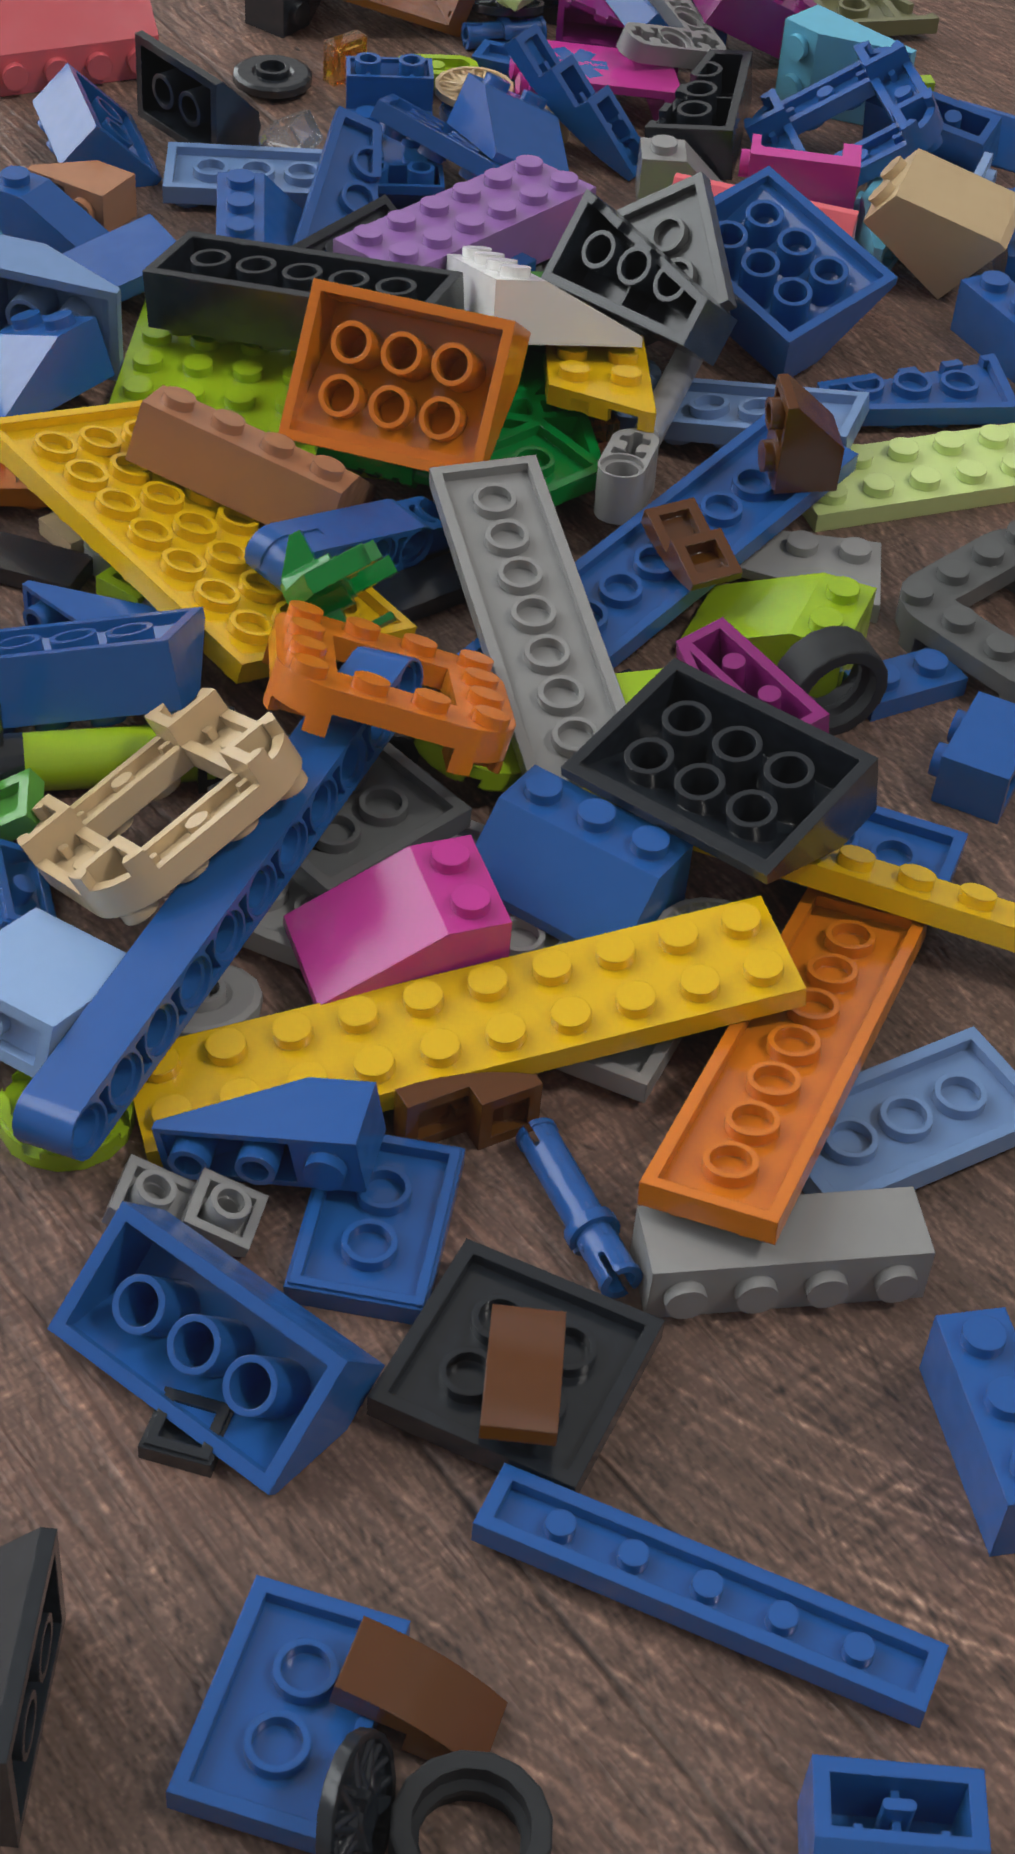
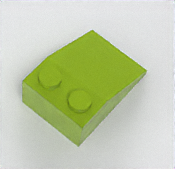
(786, 609)

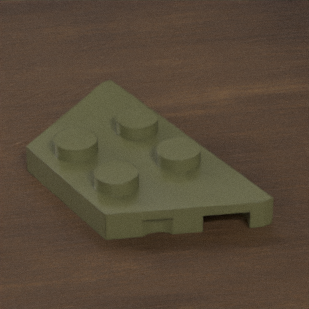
(884, 16)

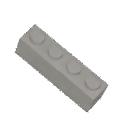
(827, 1255)

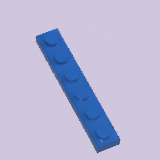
(711, 1594)

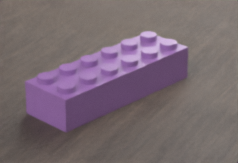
(506, 208)

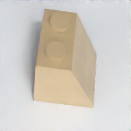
(940, 219)

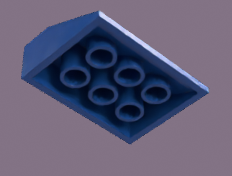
(792, 273)

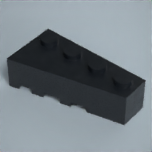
(711, 109)
(635, 283)

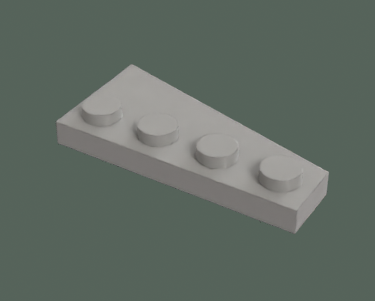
(808, 553)

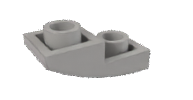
(212, 1206)

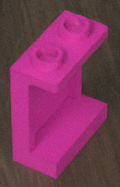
(815, 175)

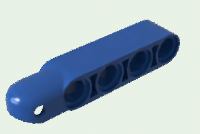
(395, 526)

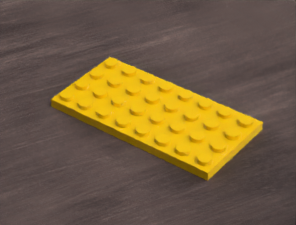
(157, 533)

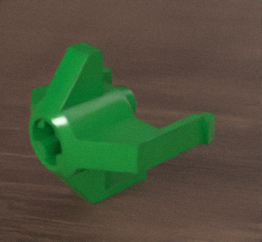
(334, 580)

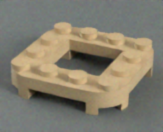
(128, 880)

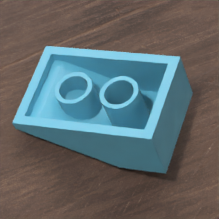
(819, 45)

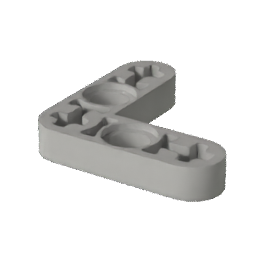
(674, 46)

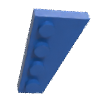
(345, 173)
(936, 398)

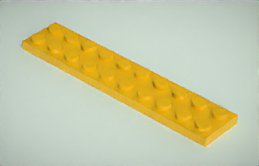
(499, 1014)

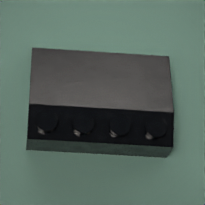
(729, 773)

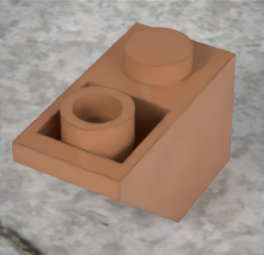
(97, 187)

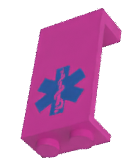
(609, 67)

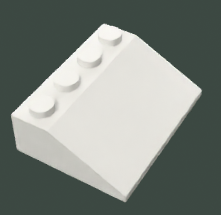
(511, 292)

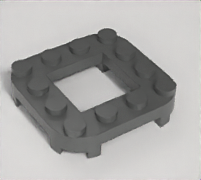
(937, 612)

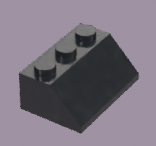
(189, 100)
(29, 1650)

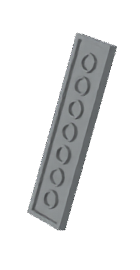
(527, 605)

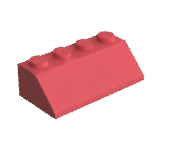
(87, 34)

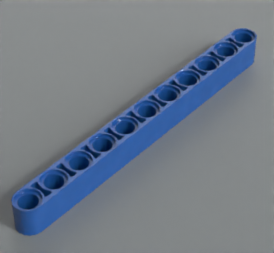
(195, 938)

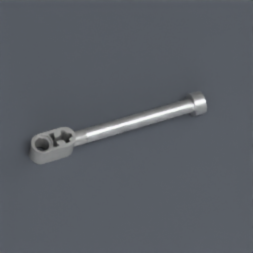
(630, 459)

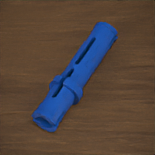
(590, 1228)

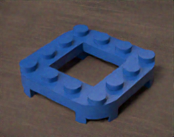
(878, 72)

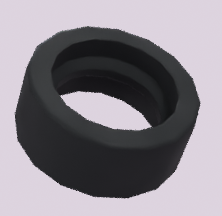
(830, 649)
(472, 1778)

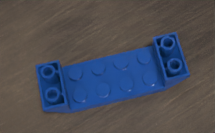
(405, 172)

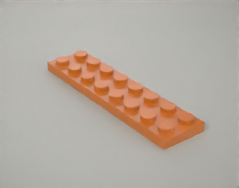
(783, 1077)

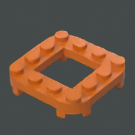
(461, 711)

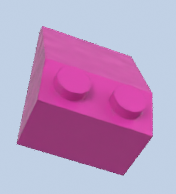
(400, 922)

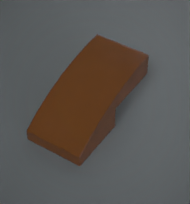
(688, 545)
(482, 1104)
(523, 1375)
(417, 1693)

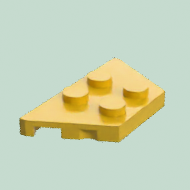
(600, 381)

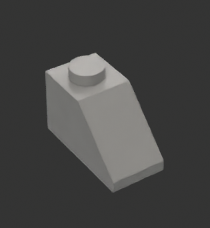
(661, 159)

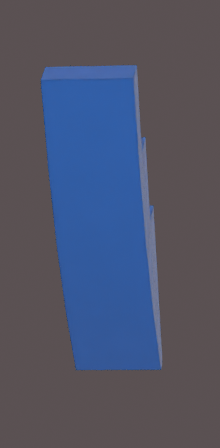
(588, 114)

